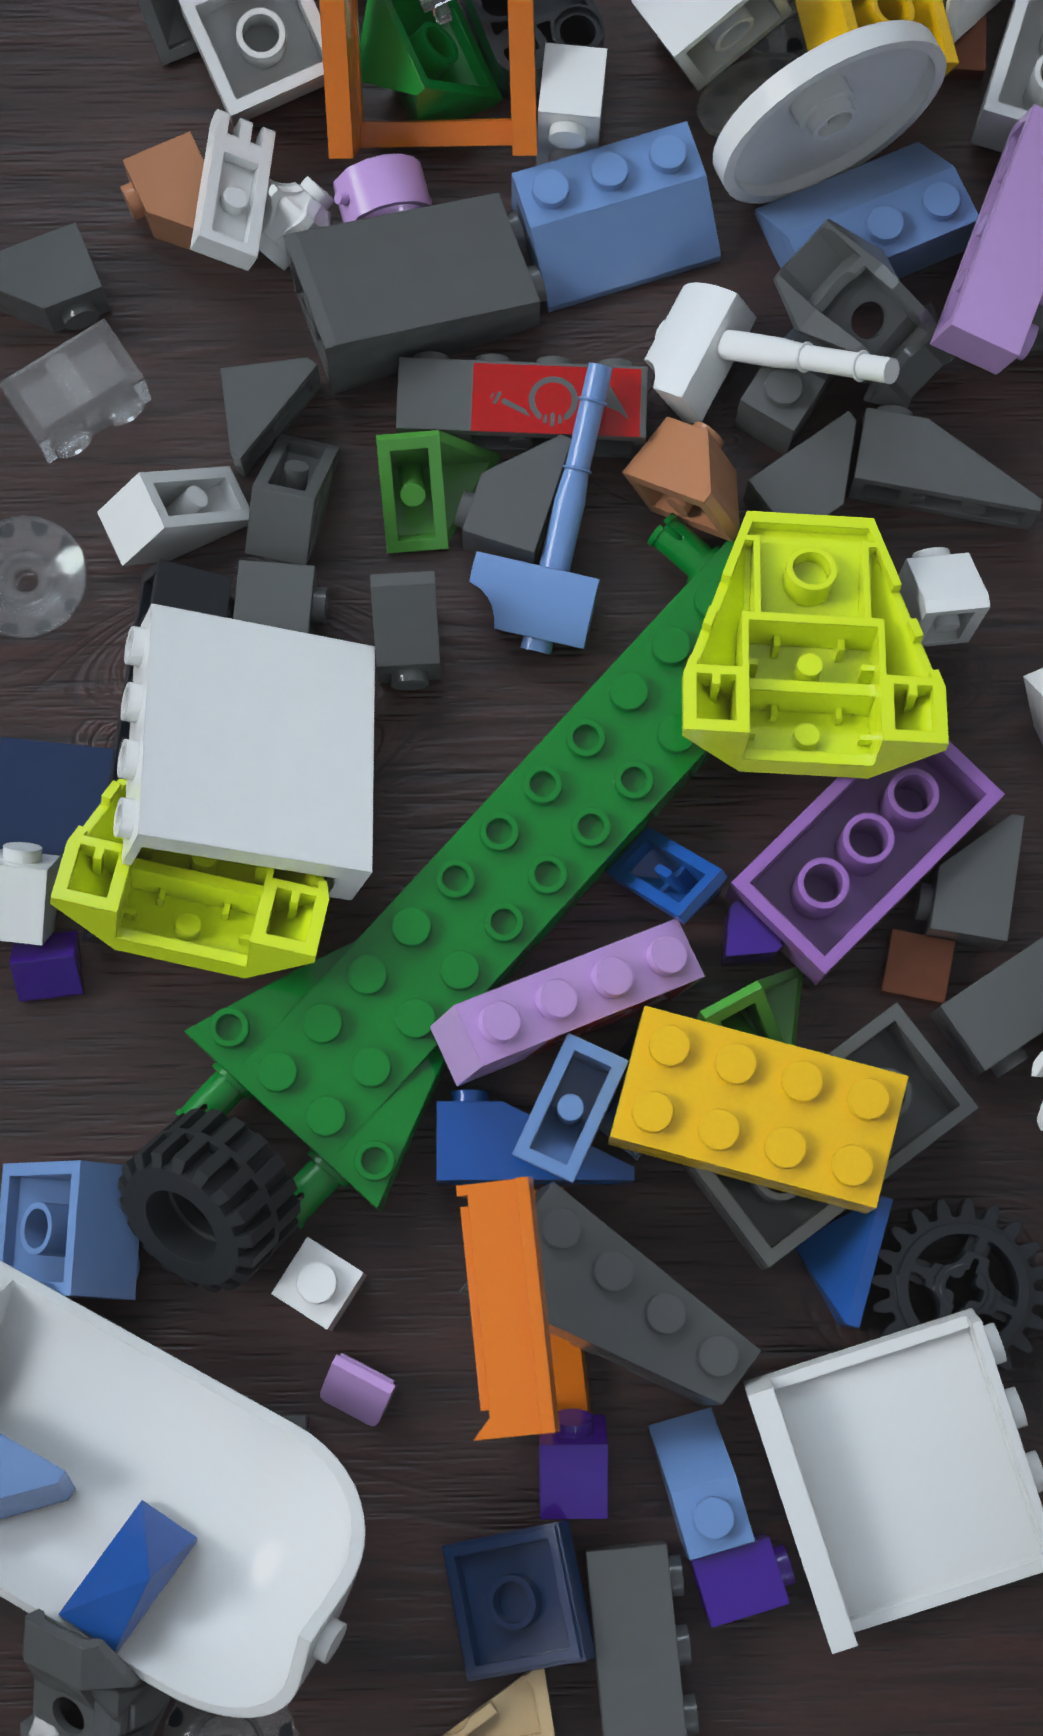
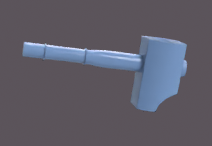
(546, 599)

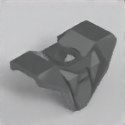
(835, 276)
(90, 1676)

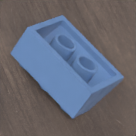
(899, 202)
(617, 216)

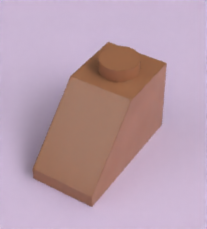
(166, 188)
(689, 475)

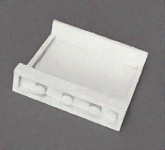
(249, 746)
(903, 1472)

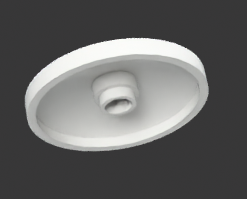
(829, 110)

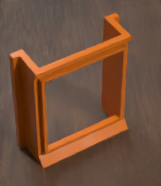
(344, 94)
(519, 1364)

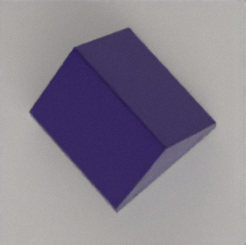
(747, 938)
(48, 969)

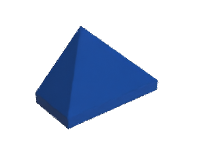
(668, 875)
(844, 1260)
(128, 1576)

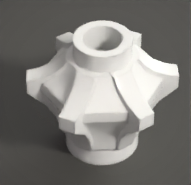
(291, 210)

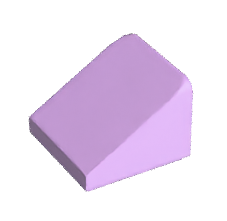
(357, 1389)

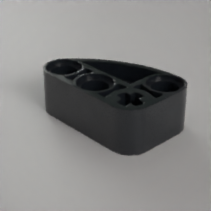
(554, 23)

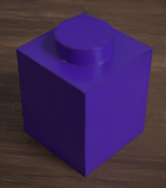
(574, 1468)
(742, 1580)

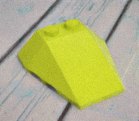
(812, 656)
(188, 906)

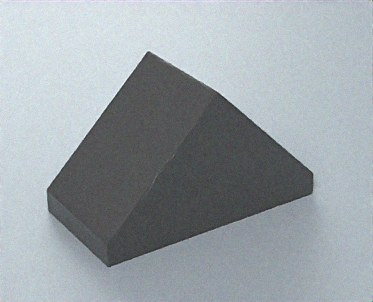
(263, 403)

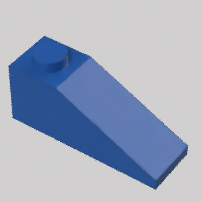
(479, 1141)

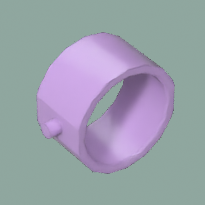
(381, 187)

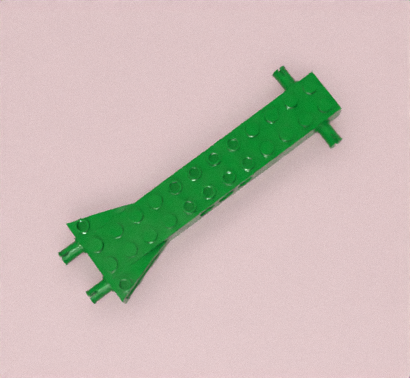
(349, 1039)

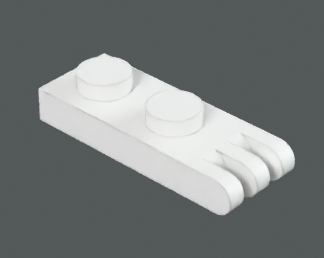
(233, 192)

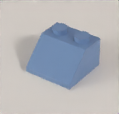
(68, 1228)

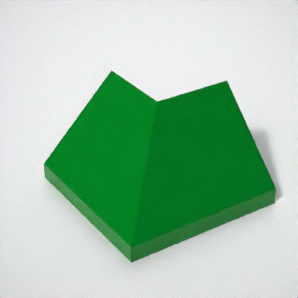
(427, 63)

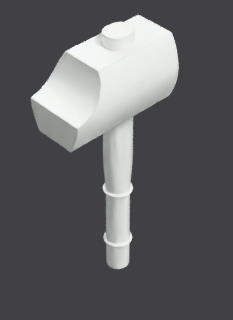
(712, 330)

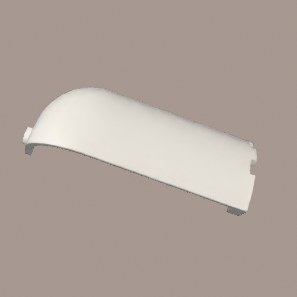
(258, 1492)

